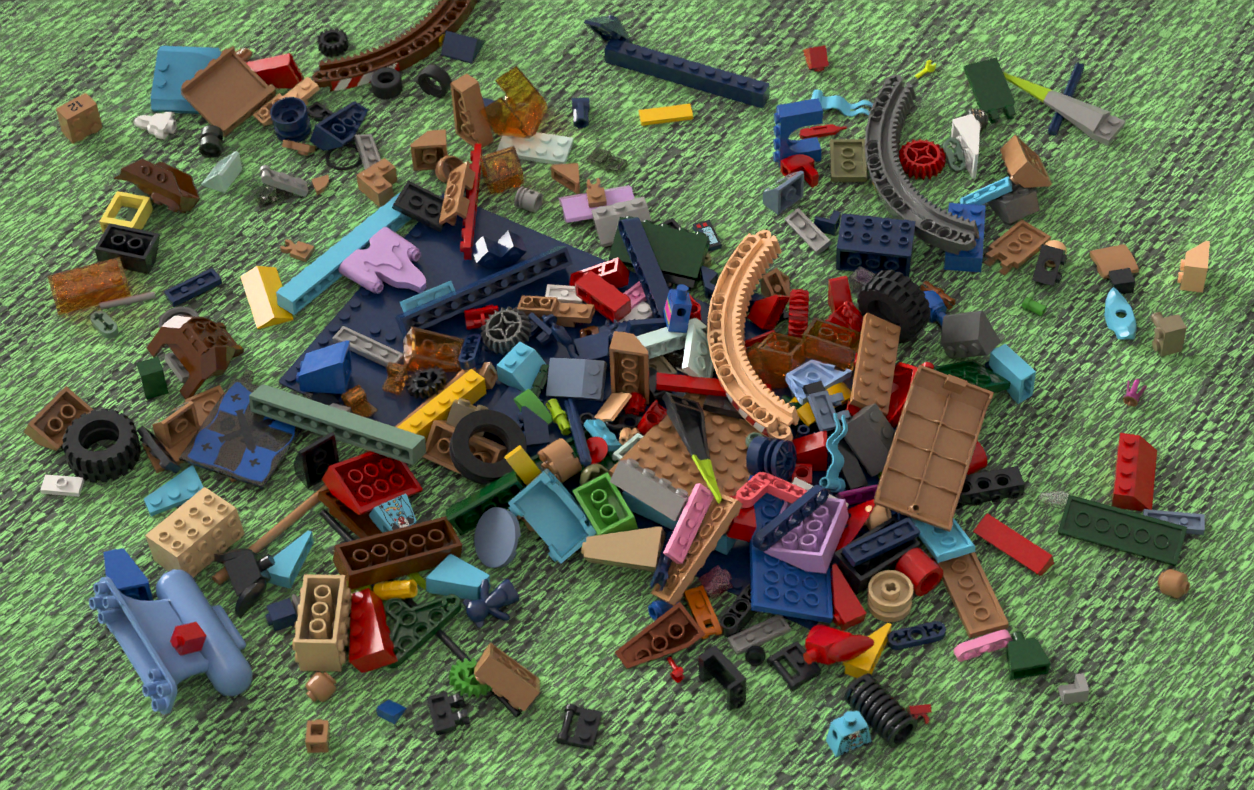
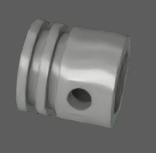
(528, 199)

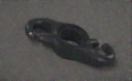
(620, 425)

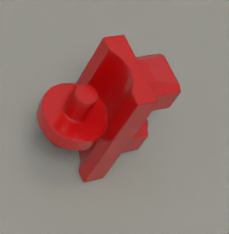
(476, 317)

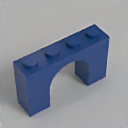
(790, 118)

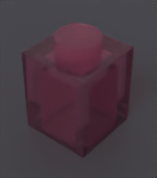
(716, 581)

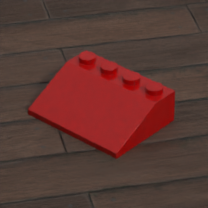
(370, 481)

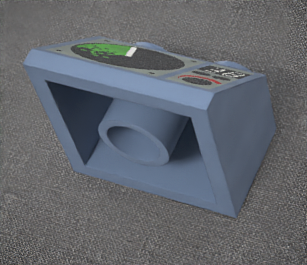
(784, 192)

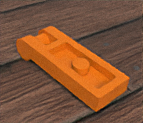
(702, 611)

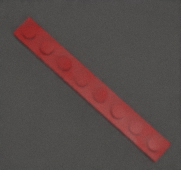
(470, 220)

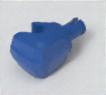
(937, 307)

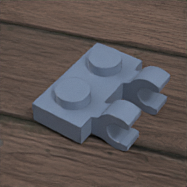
(823, 409)

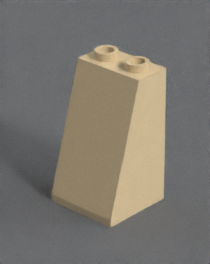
(626, 549)

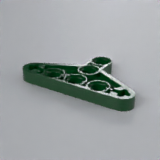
(422, 619)

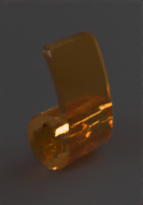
(357, 401)

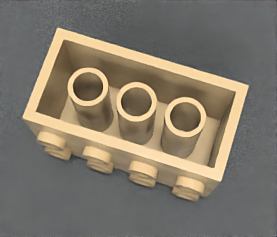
(195, 533)
(322, 623)

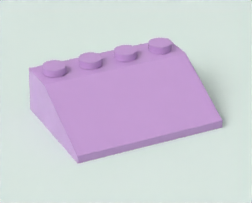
(814, 539)

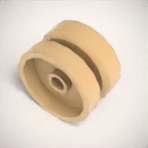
(890, 596)

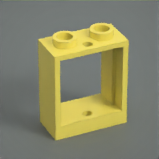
(121, 199)

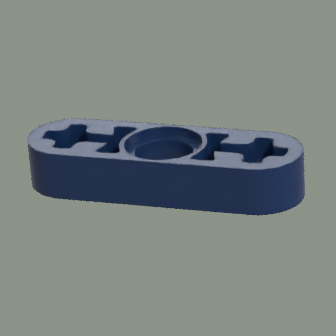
(470, 352)
(932, 637)

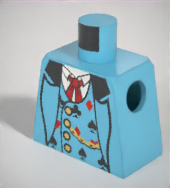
(393, 514)
(848, 733)

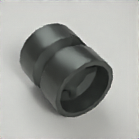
(211, 141)

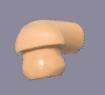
(626, 434)

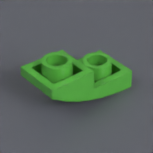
(532, 402)

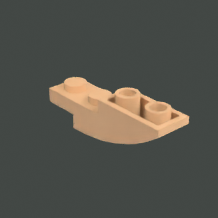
(303, 91)

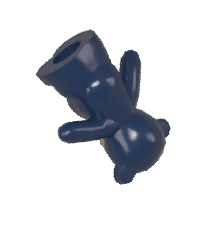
(490, 603)

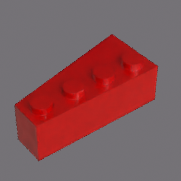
(369, 633)

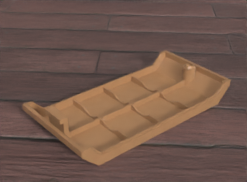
(932, 447)

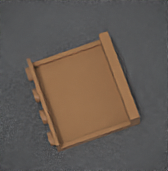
(227, 91)

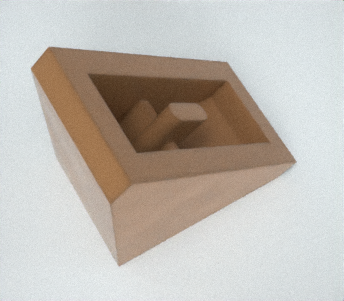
(567, 176)

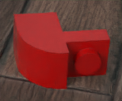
(801, 163)

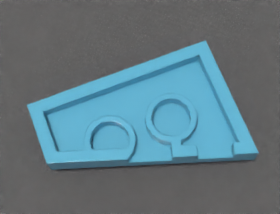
(174, 492)

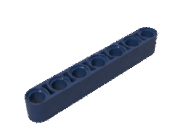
(644, 264)

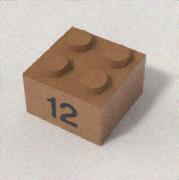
(79, 118)

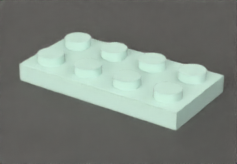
(540, 147)

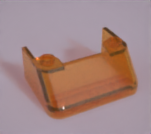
(520, 111)

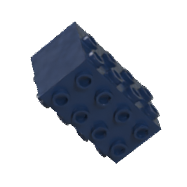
(875, 244)

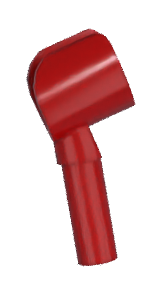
(677, 674)

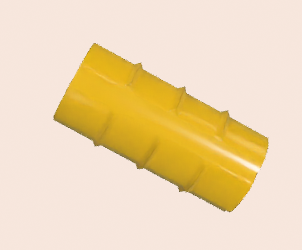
(396, 589)

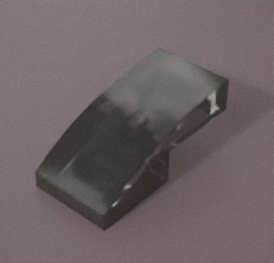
(605, 161)

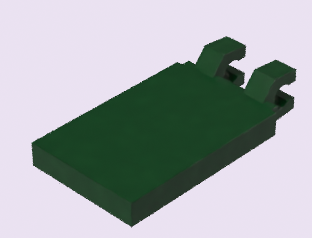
(990, 89)

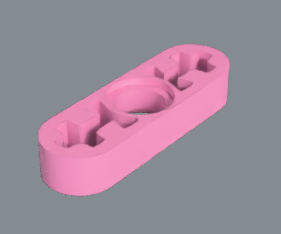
(982, 644)

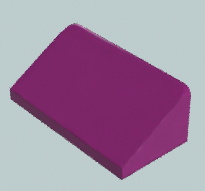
(858, 495)

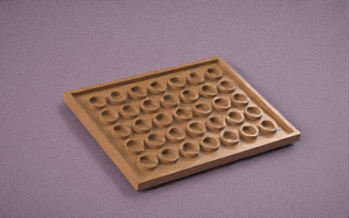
(668, 457)

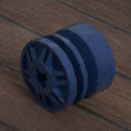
(291, 119)
(771, 456)

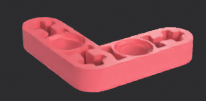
(767, 483)

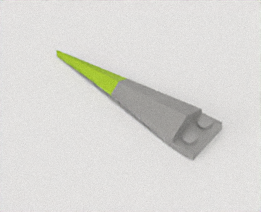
(1090, 119)

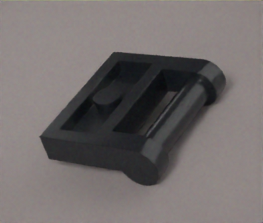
(794, 658)
(586, 729)

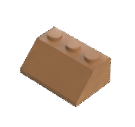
(52, 421)
(507, 677)

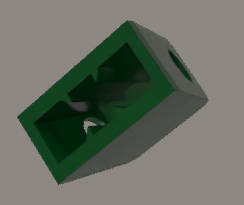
(1026, 657)

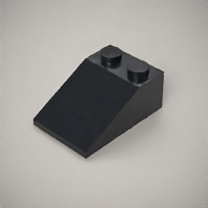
(315, 459)

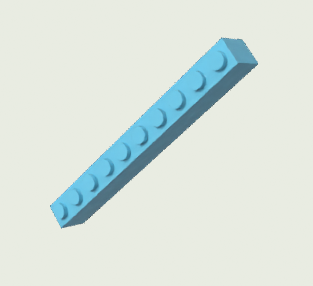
(325, 268)

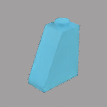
(1014, 369)
(456, 578)

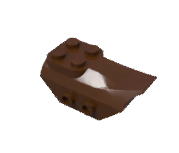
(163, 184)

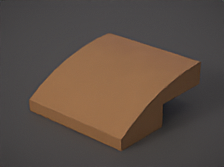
(1113, 259)

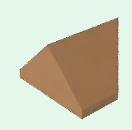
(775, 283)

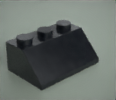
(133, 246)

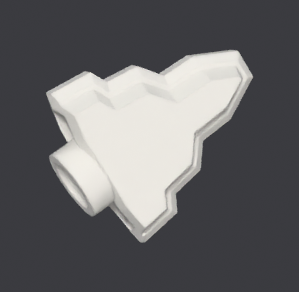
(158, 124)

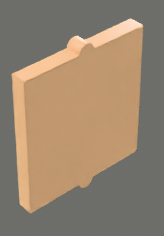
(613, 406)

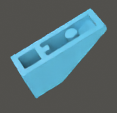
(290, 561)

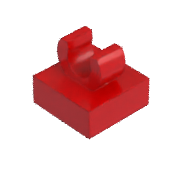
(920, 710)

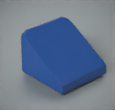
(390, 711)

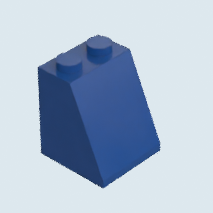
(326, 369)
(127, 575)

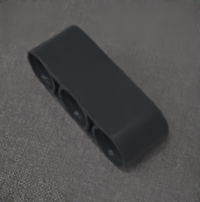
(735, 618)

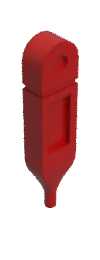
(820, 131)

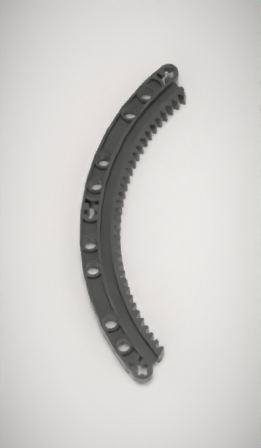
(892, 184)

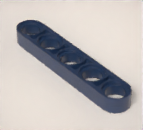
(782, 519)

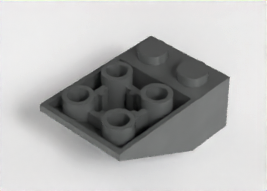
(1015, 204)

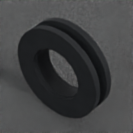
(477, 422)

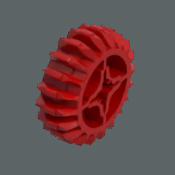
(922, 159)
(798, 312)

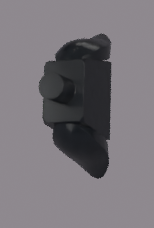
(248, 576)

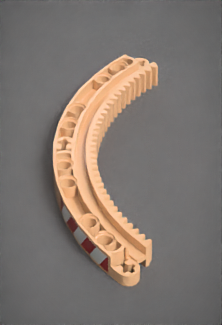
(726, 338)

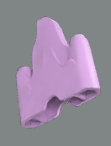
(387, 261)

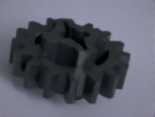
(426, 382)

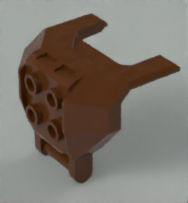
(199, 345)

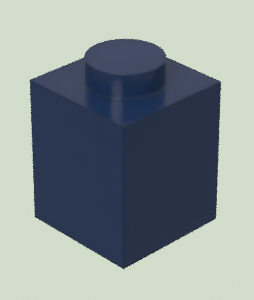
(281, 614)

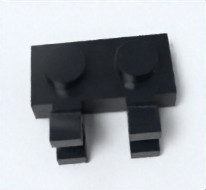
(441, 712)

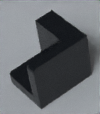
(1122, 280)

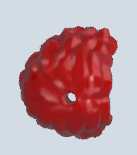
(847, 316)

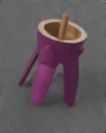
(1131, 397)

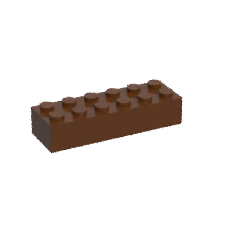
(396, 552)

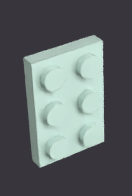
(697, 356)

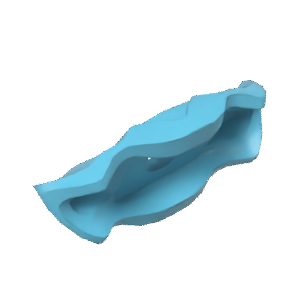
(1123, 327)

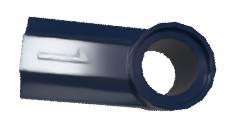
(581, 112)

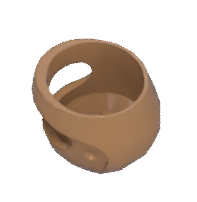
(445, 166)

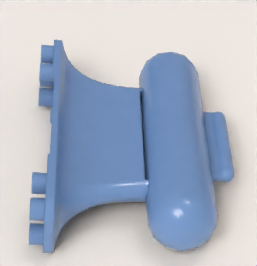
(146, 632)

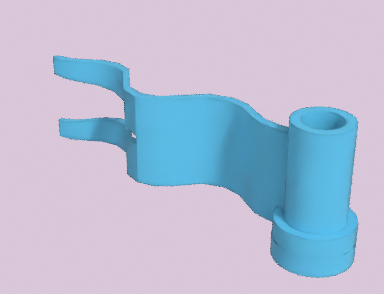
(839, 103)
(832, 481)

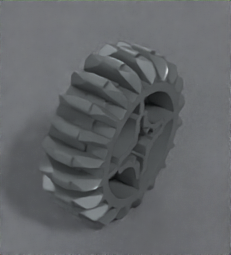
(505, 330)

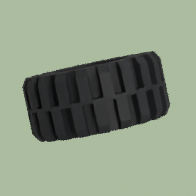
(896, 301)
(106, 463)

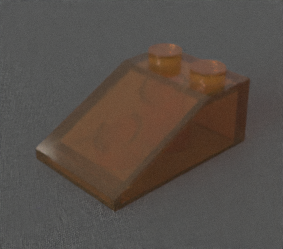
(431, 348)

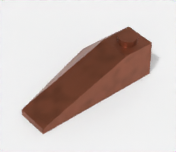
(664, 636)

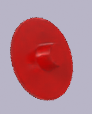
(598, 449)

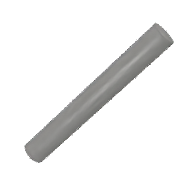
(127, 300)

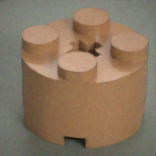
(560, 460)

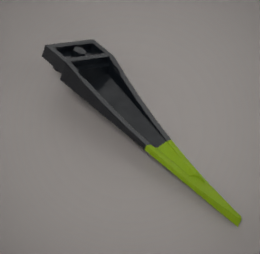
(690, 424)

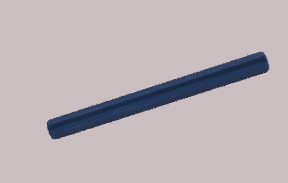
(1069, 91)
(577, 432)

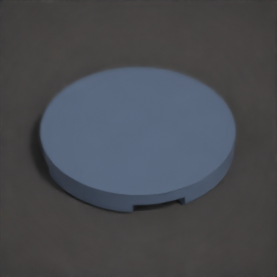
(497, 537)

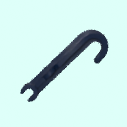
(661, 573)

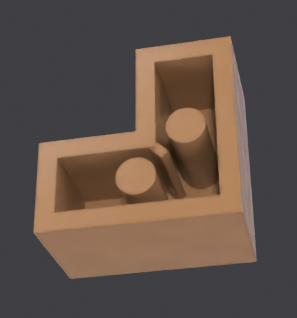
(377, 182)

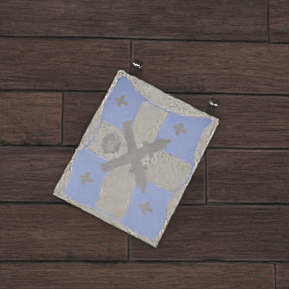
(238, 440)

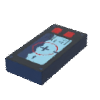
(707, 228)

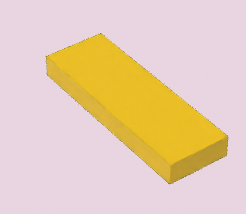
(665, 114)

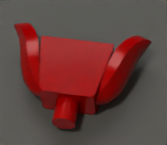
(833, 645)

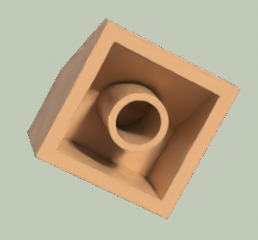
(1194, 268)

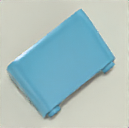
(553, 515)

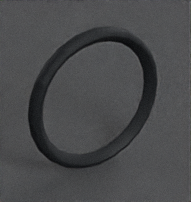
(342, 168)

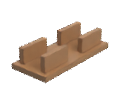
(454, 201)

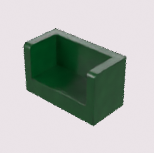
(152, 378)

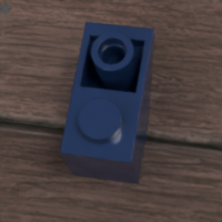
(535, 428)

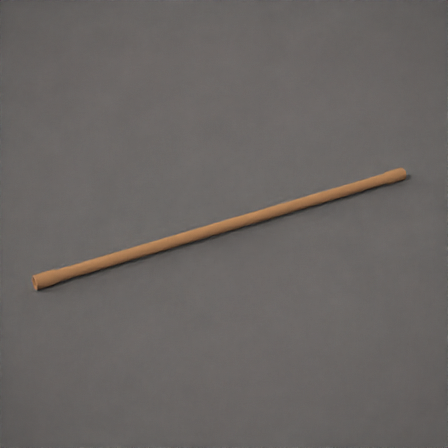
(222, 575)

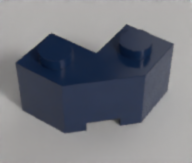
(500, 253)

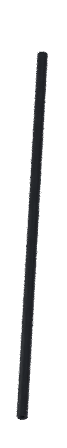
(411, 603)

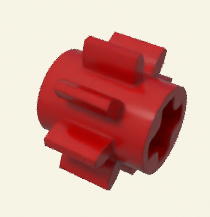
(635, 404)

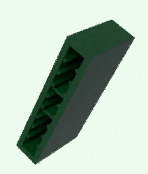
(675, 250)

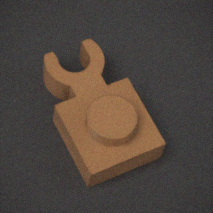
(302, 148)
(595, 195)
(298, 251)

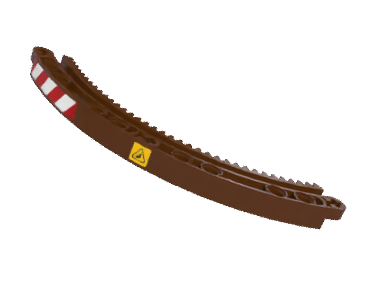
(399, 54)

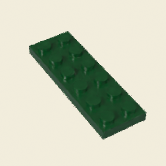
(1122, 530)

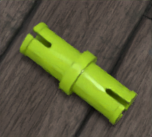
(559, 416)

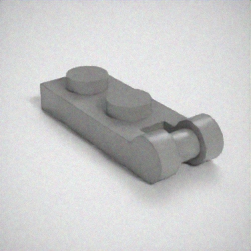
(283, 181)

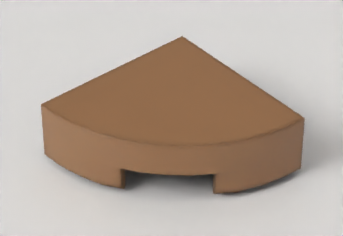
(320, 183)

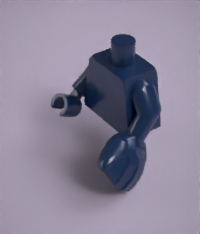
(589, 347)

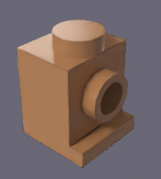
(317, 736)

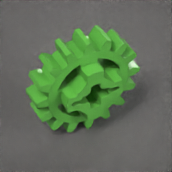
(463, 679)

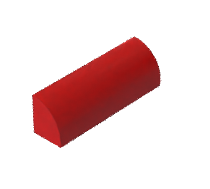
(1014, 545)

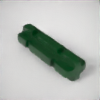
(540, 380)

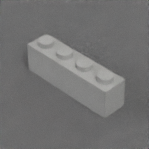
(650, 489)

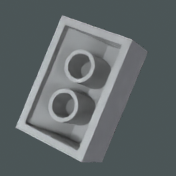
(607, 217)

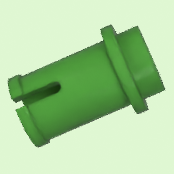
(1033, 306)

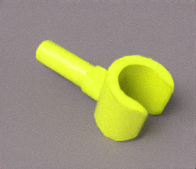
(928, 69)

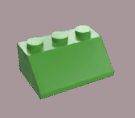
(605, 506)

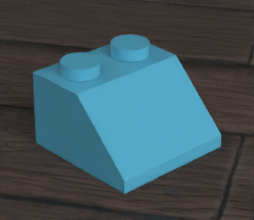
(520, 367)

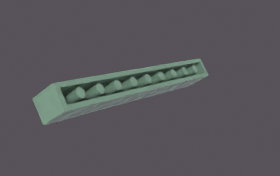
(345, 425)

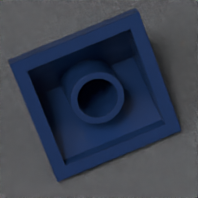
(461, 47)

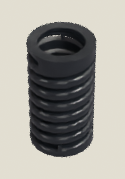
(878, 708)

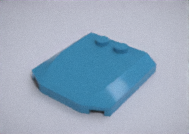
(172, 69)

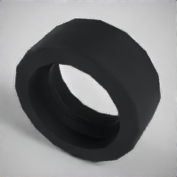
(440, 76)

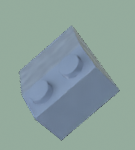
(576, 379)

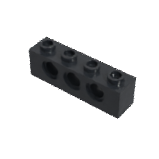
(991, 486)

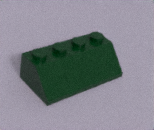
(466, 513)

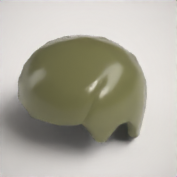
(592, 472)

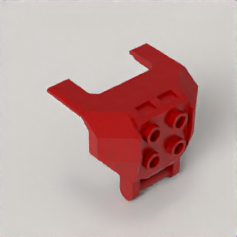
(901, 384)

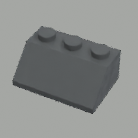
(968, 335)
(870, 438)

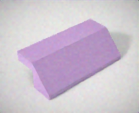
(576, 206)

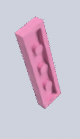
(688, 523)

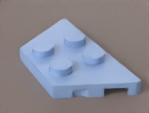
(813, 372)

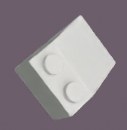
(966, 131)

